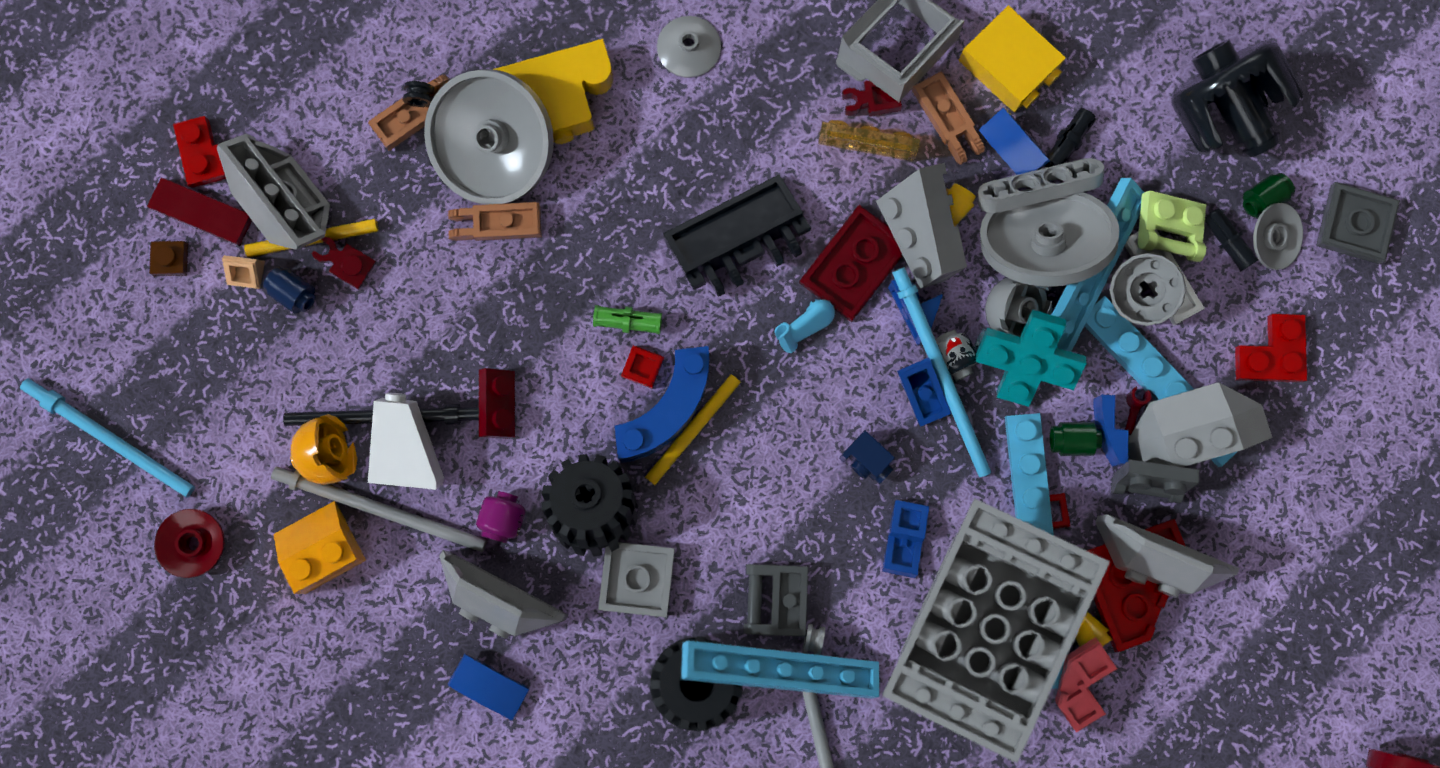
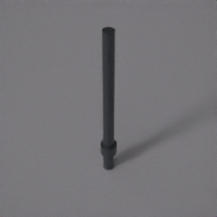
(451, 414)

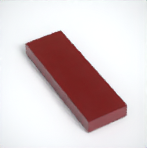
(200, 211)

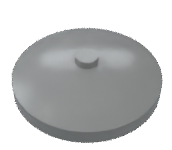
(488, 136)
(1051, 240)

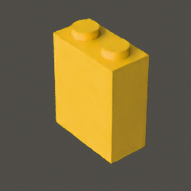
(1012, 59)

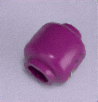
(500, 517)

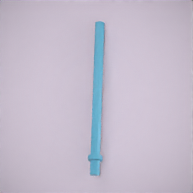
(908, 293)

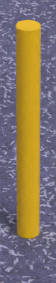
(334, 233)
(692, 429)

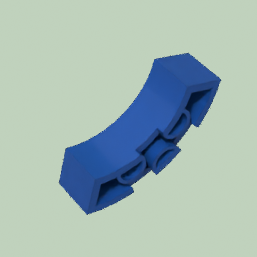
(672, 412)

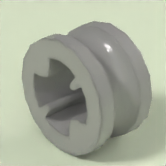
(814, 640)

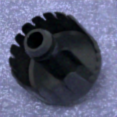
(1237, 88)

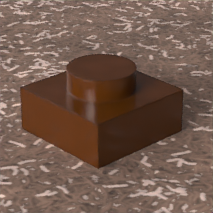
(168, 258)

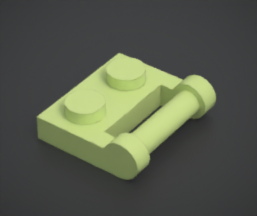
(1172, 216)

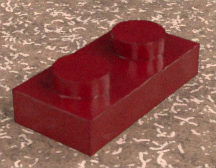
(496, 403)

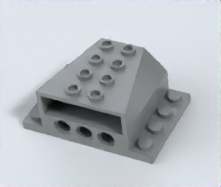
(995, 629)

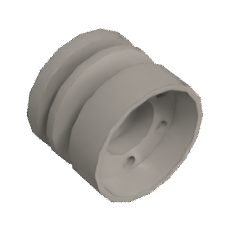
(1127, 289)

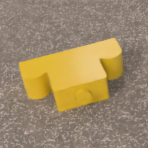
(561, 85)

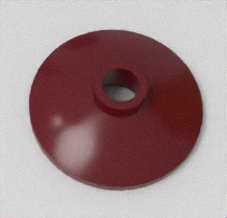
(173, 540)

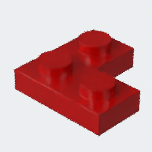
(198, 152)
(1283, 357)

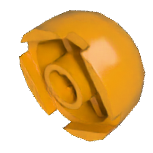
(321, 451)

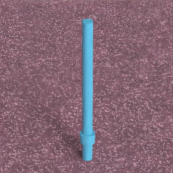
(55, 403)

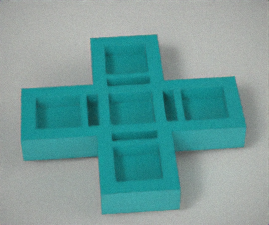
(1031, 358)

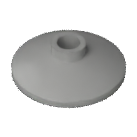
(689, 60)
(1278, 236)

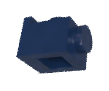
(869, 458)

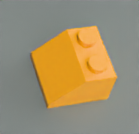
(317, 549)

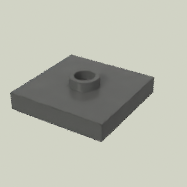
(1358, 223)

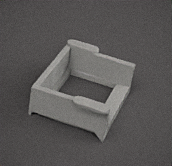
(864, 64)

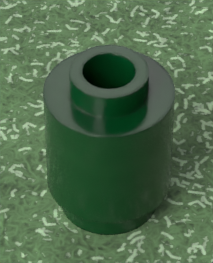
(1269, 191)
(1075, 439)

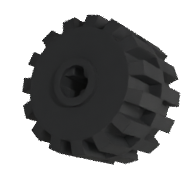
(592, 523)
(679, 704)

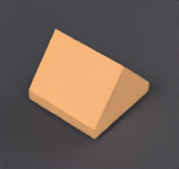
(243, 271)

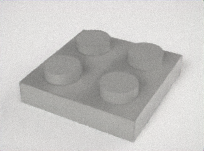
(637, 579)

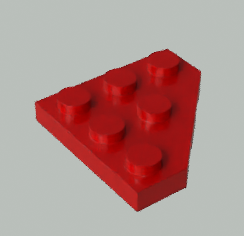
(1127, 606)

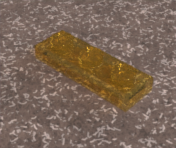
(869, 140)

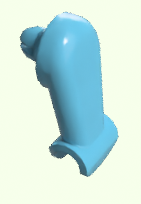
(816, 317)

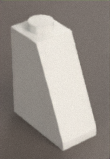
(401, 446)

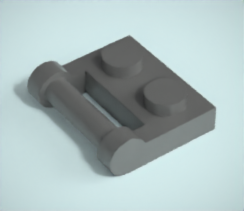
(1154, 480)
(788, 600)

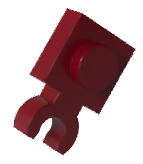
(872, 98)
(348, 264)

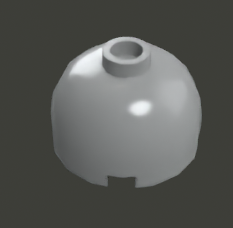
(1011, 304)

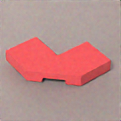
(1081, 670)

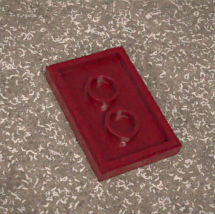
(853, 263)

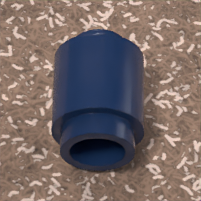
(289, 290)

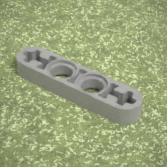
(1077, 177)

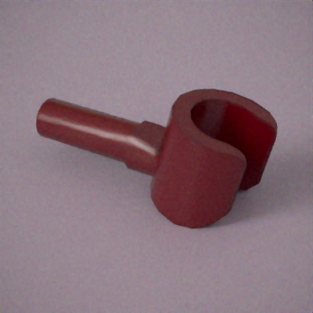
(1135, 406)

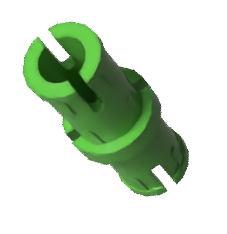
(627, 319)

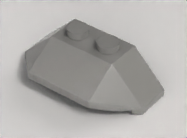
(274, 192)
(1197, 427)
(1160, 560)
(495, 600)

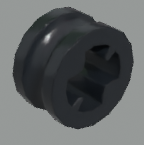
(418, 93)

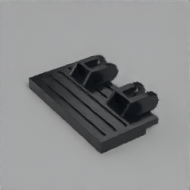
(736, 230)

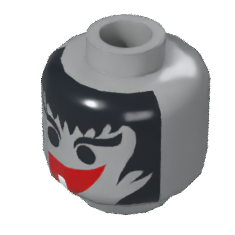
(957, 353)

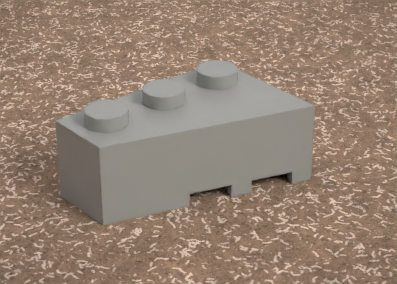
(924, 227)

